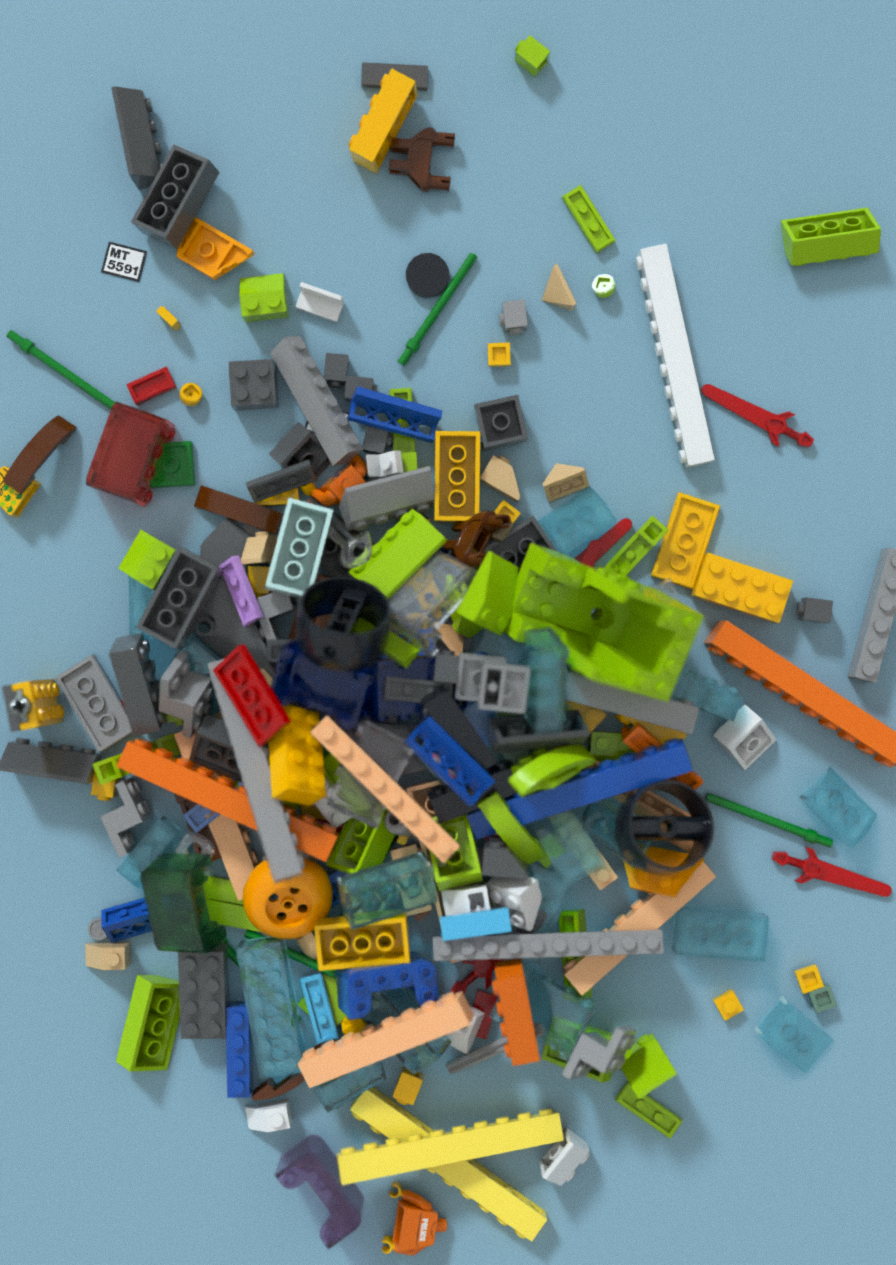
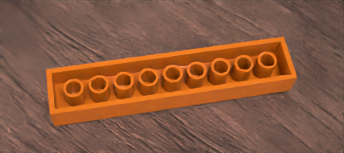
(803, 691)
(219, 794)

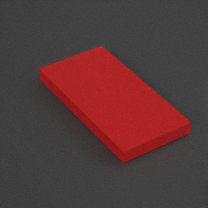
(251, 695)

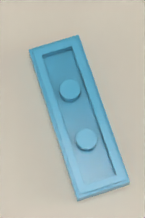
(475, 924)
(319, 1008)

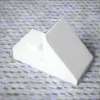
(384, 464)

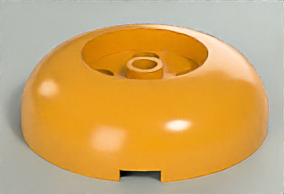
(298, 921)

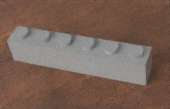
(316, 400)
(876, 620)
(669, 714)

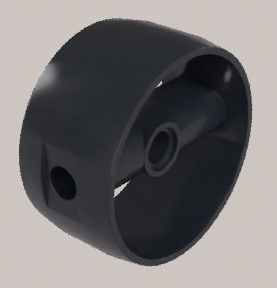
(336, 645)
(694, 828)

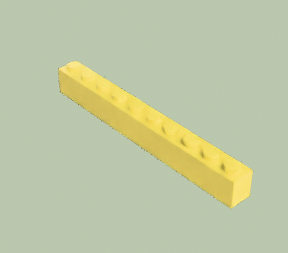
(449, 1147)
(468, 1176)

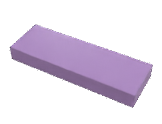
(241, 591)

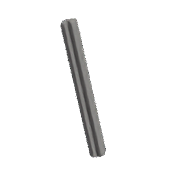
(485, 1052)

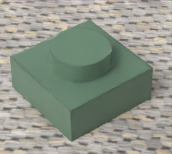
(822, 998)

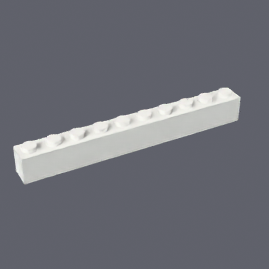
(675, 356)

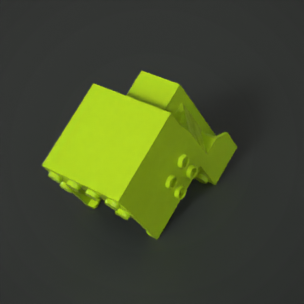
(629, 641)

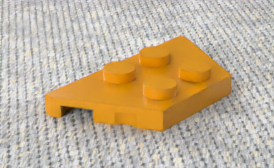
(211, 250)
(662, 885)

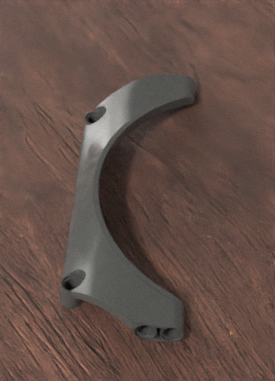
(228, 631)

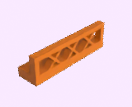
(639, 738)

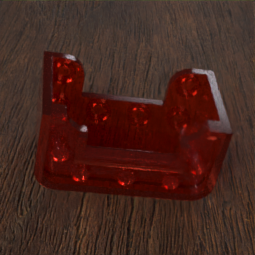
(128, 453)

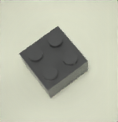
(253, 384)
(500, 423)

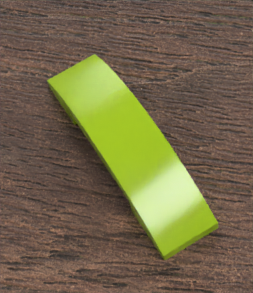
(637, 547)
(549, 765)
(107, 770)
(510, 829)

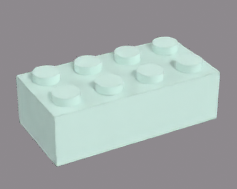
(298, 548)

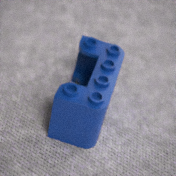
(358, 983)

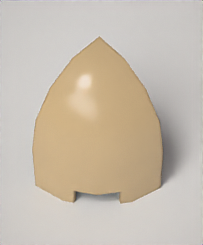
(308, 945)

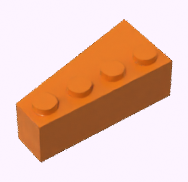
(516, 1012)

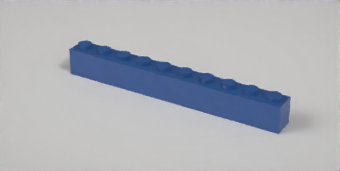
(594, 785)

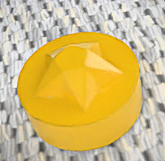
(190, 394)

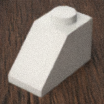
(269, 1115)

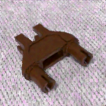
(419, 158)
(475, 537)

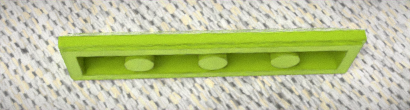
(396, 647)
(573, 921)

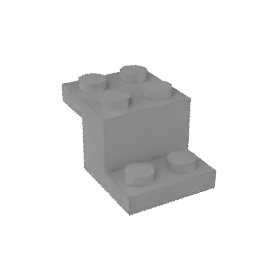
(272, 607)
(492, 683)
(185, 694)
(132, 813)
(599, 1052)

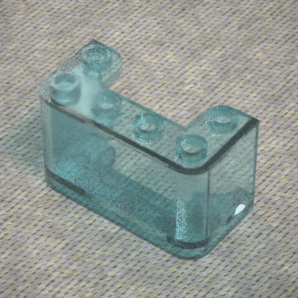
(558, 1009)

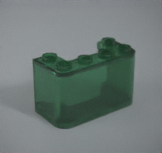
(179, 904)

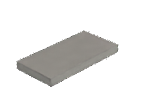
(95, 703)

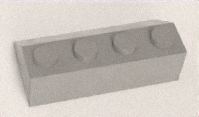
(387, 498)

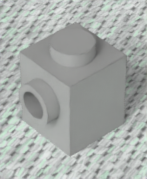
(513, 317)

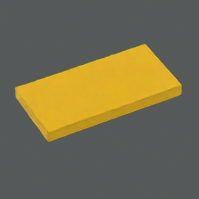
(686, 541)

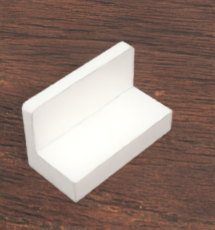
(320, 302)

